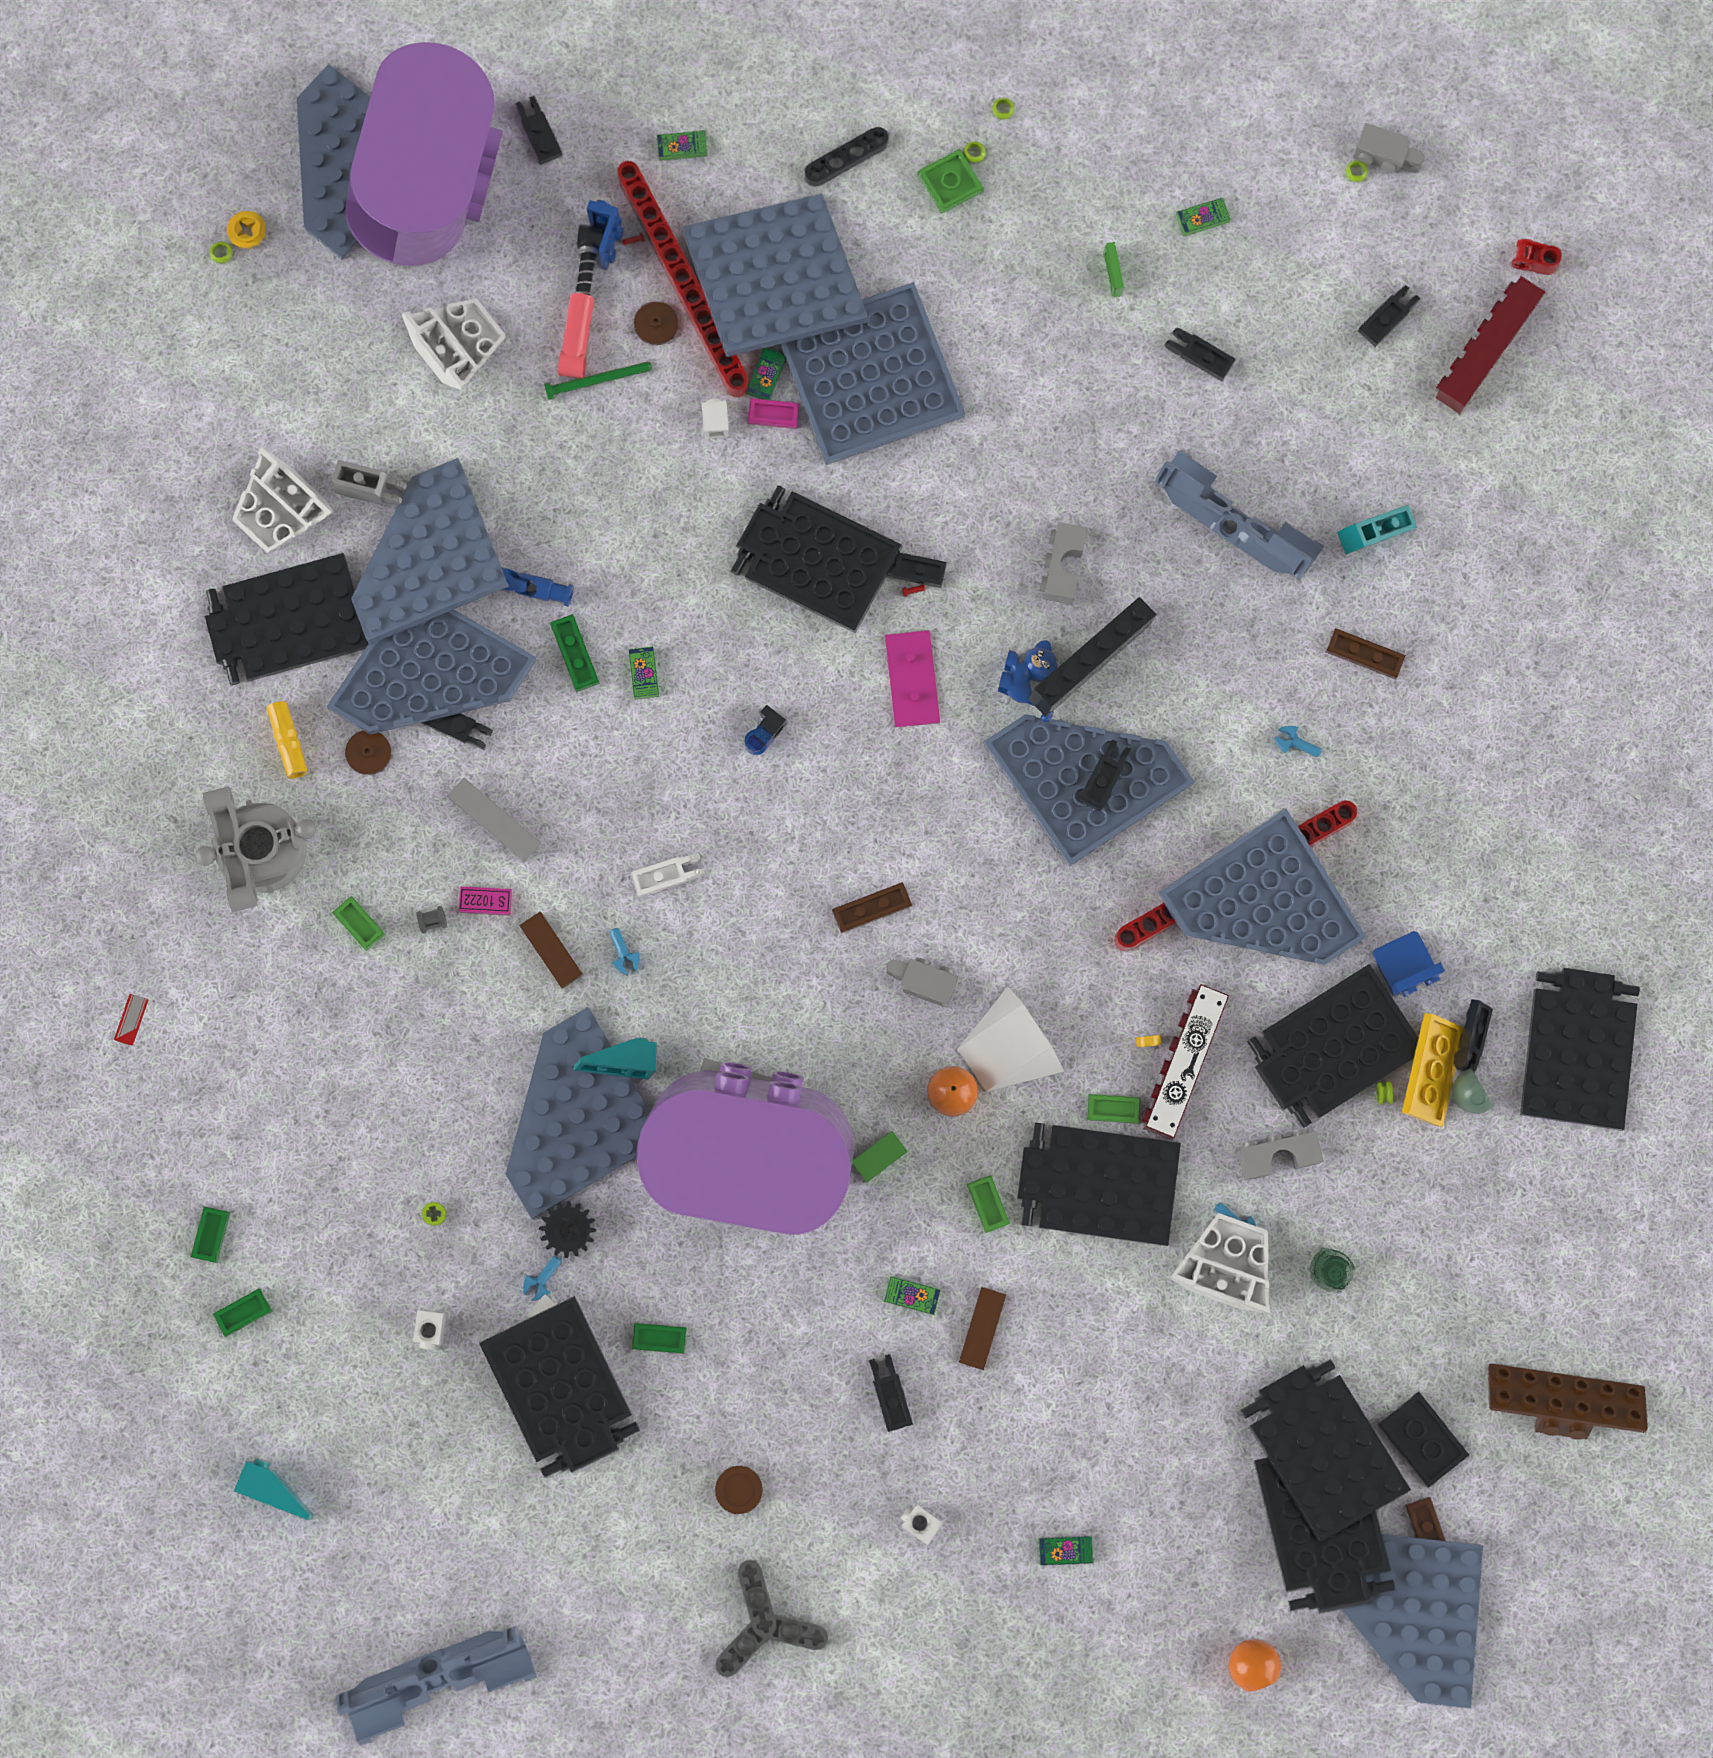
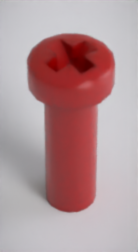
(640, 237)
(906, 591)

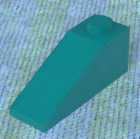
(1376, 529)
(628, 1059)
(268, 1487)

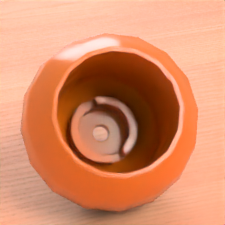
(952, 1102)
(1254, 1665)

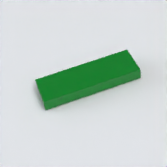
(574, 653)

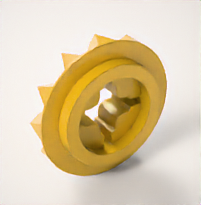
(248, 219)

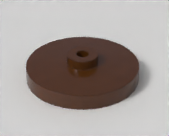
(656, 323)
(368, 753)
(738, 1490)

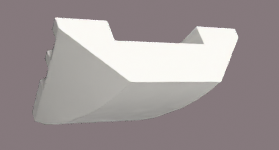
(454, 339)
(278, 503)
(1008, 1046)
(1229, 1265)

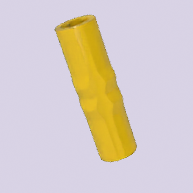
(287, 740)

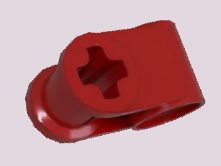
(1535, 256)

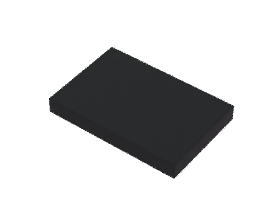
(1423, 1439)

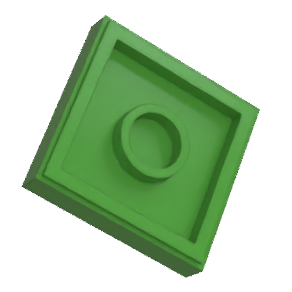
(950, 181)

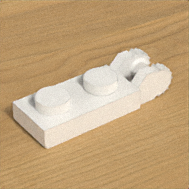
(665, 875)

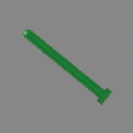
(552, 390)

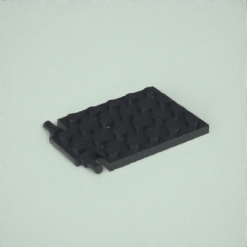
(815, 558)
(285, 619)
(1335, 1046)
(1580, 1050)
(1100, 1184)
(559, 1387)
(1324, 1450)
(1332, 1568)

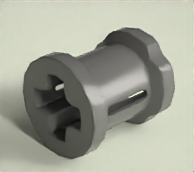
(431, 919)

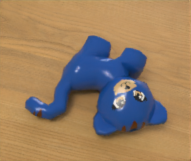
(1036, 666)

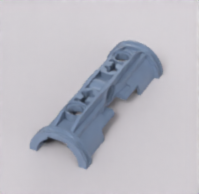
(1190, 490)
(379, 1700)

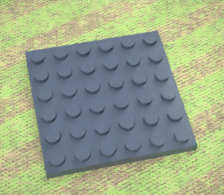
(774, 274)
(874, 378)

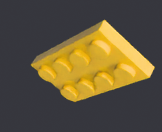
(1432, 1070)

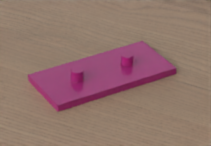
(912, 678)

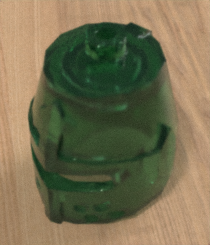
(1331, 1270)

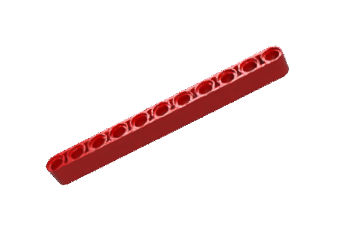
(678, 268)
(1308, 829)

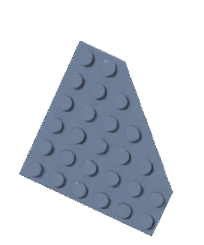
(329, 129)
(428, 557)
(430, 674)
(1053, 764)
(1265, 897)
(572, 1120)
(1430, 1618)

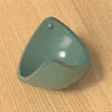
(1470, 1094)

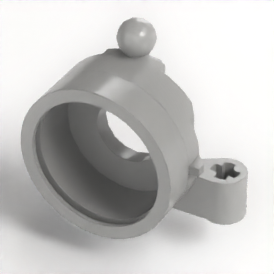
(249, 876)

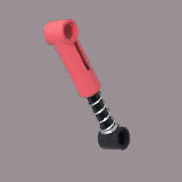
(573, 354)

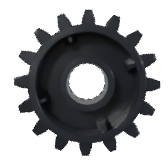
(553, 1229)

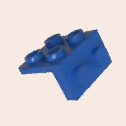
(604, 215)
(1406, 964)

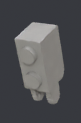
(1387, 150)
(365, 483)
(924, 980)

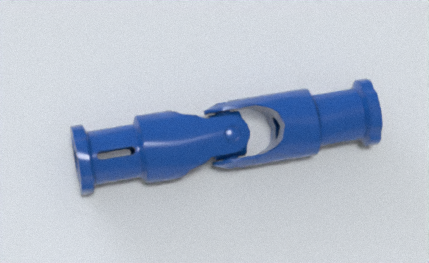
(546, 588)

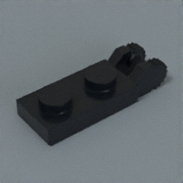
(539, 132)
(1387, 317)
(1201, 354)
(918, 570)
(459, 728)
(1104, 778)
(1473, 1036)
(891, 1396)

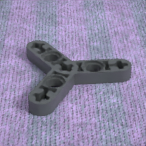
(775, 1630)

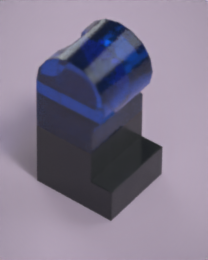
(760, 738)

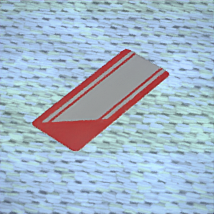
(131, 1019)

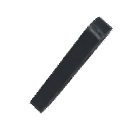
(849, 160)

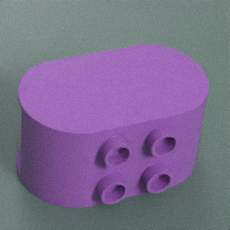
(422, 154)
(747, 1150)

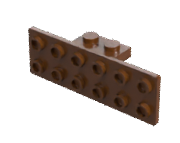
(1566, 1402)

